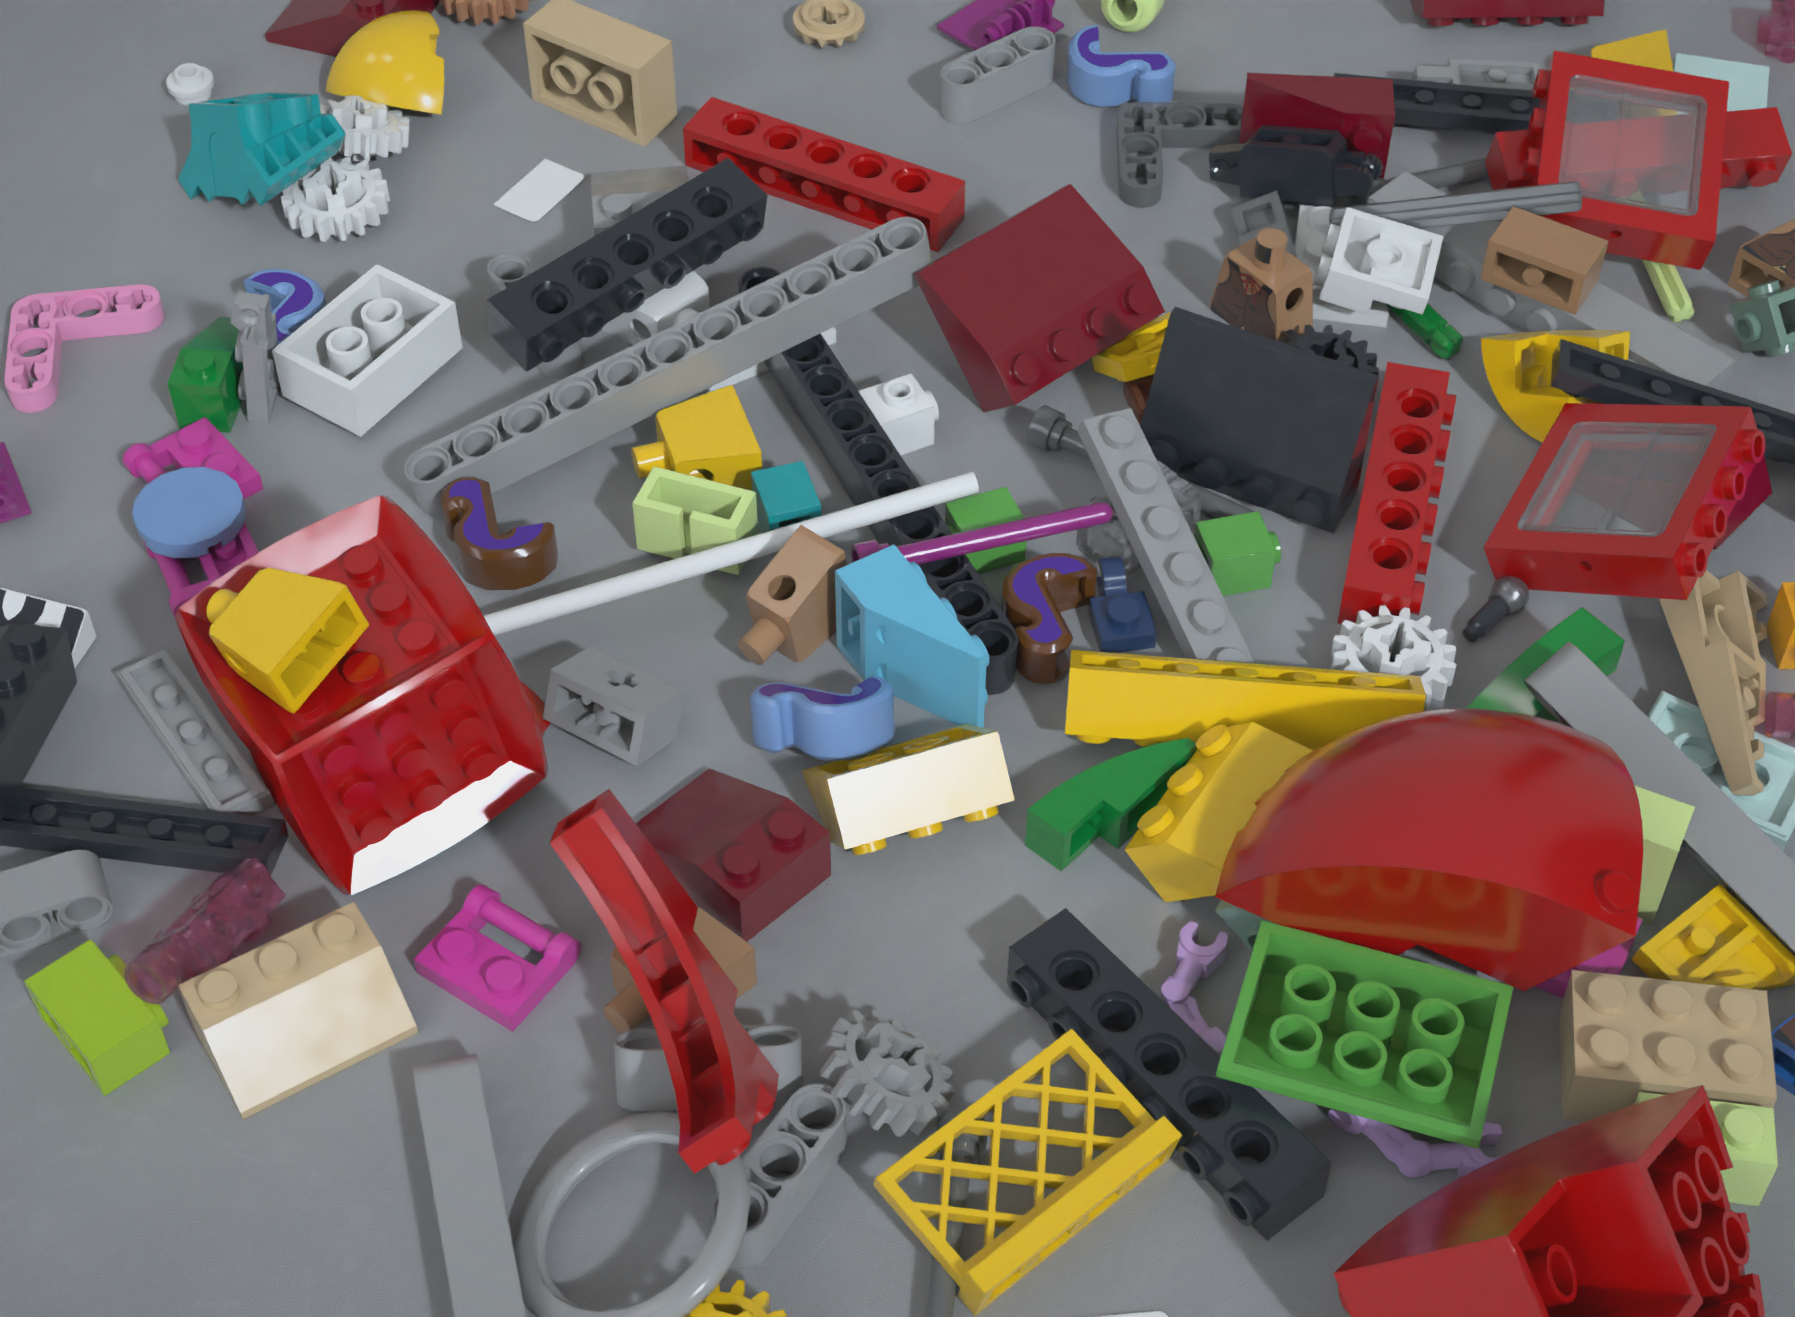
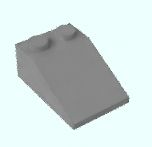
(627, 191)

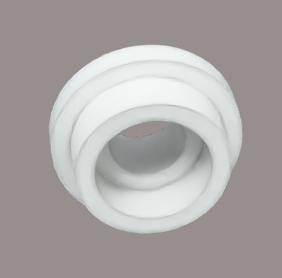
(190, 83)

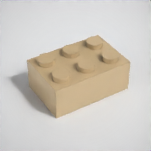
(601, 70)
(1661, 1039)

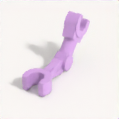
(1191, 964)
(1418, 1157)

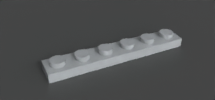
(1162, 539)

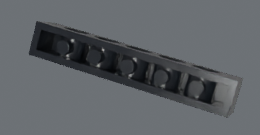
(626, 265)
(1263, 1194)

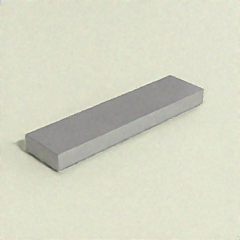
(193, 736)

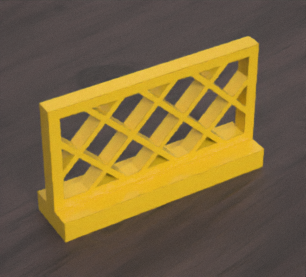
(1062, 1213)

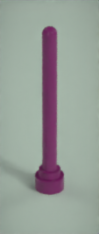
(995, 535)

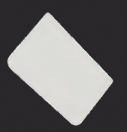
(539, 190)

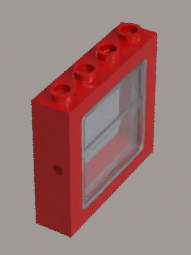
(1639, 147)
(1628, 493)

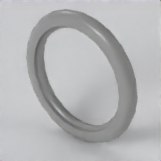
(573, 1166)

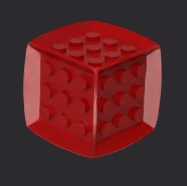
(411, 728)

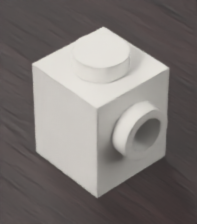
(904, 412)

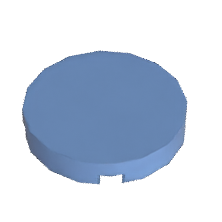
(189, 512)

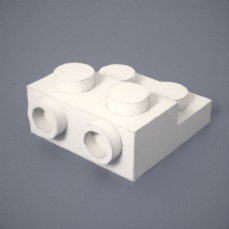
(1377, 262)

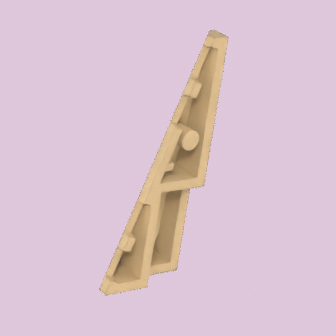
(1720, 652)

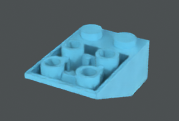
(908, 636)

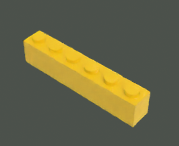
(1183, 698)

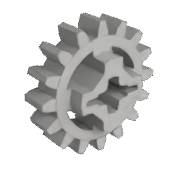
(886, 1073)

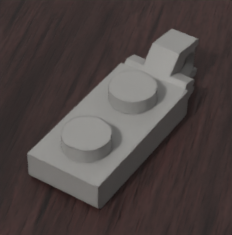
(1481, 72)
(254, 348)

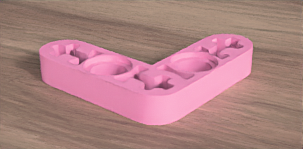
(137, 312)

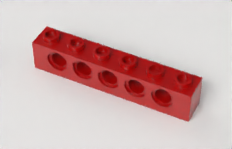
(824, 170)
(1396, 493)

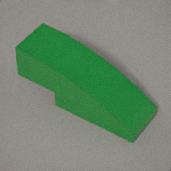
(1583, 630)
(1103, 801)

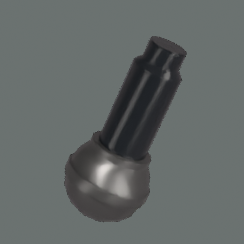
(1506, 597)

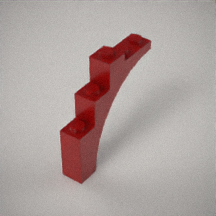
(714, 1064)

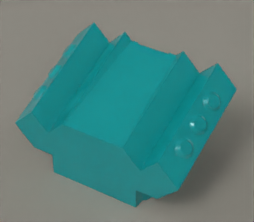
(256, 144)

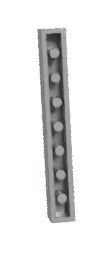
(1652, 338)

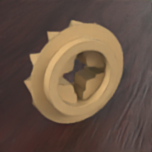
(844, 16)

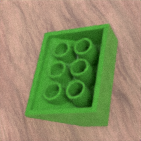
(1367, 1033)

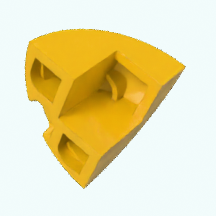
(392, 63)
(1521, 372)

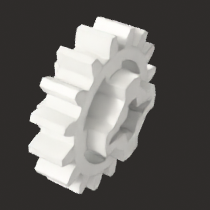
(368, 127)
(336, 199)
(1416, 649)

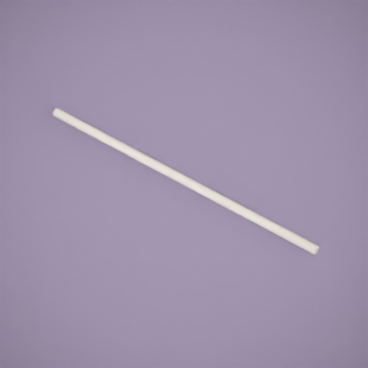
(728, 554)

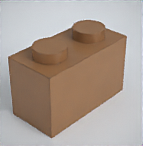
(1544, 260)

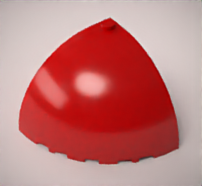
(1452, 836)
(1575, 1225)

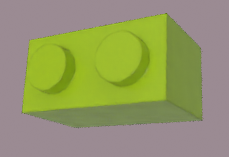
(99, 1016)

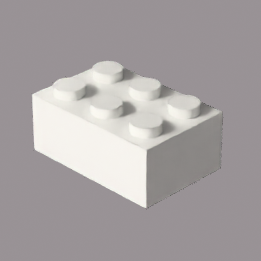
(368, 349)

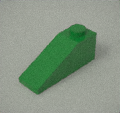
(208, 377)

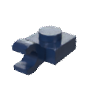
(1118, 617)

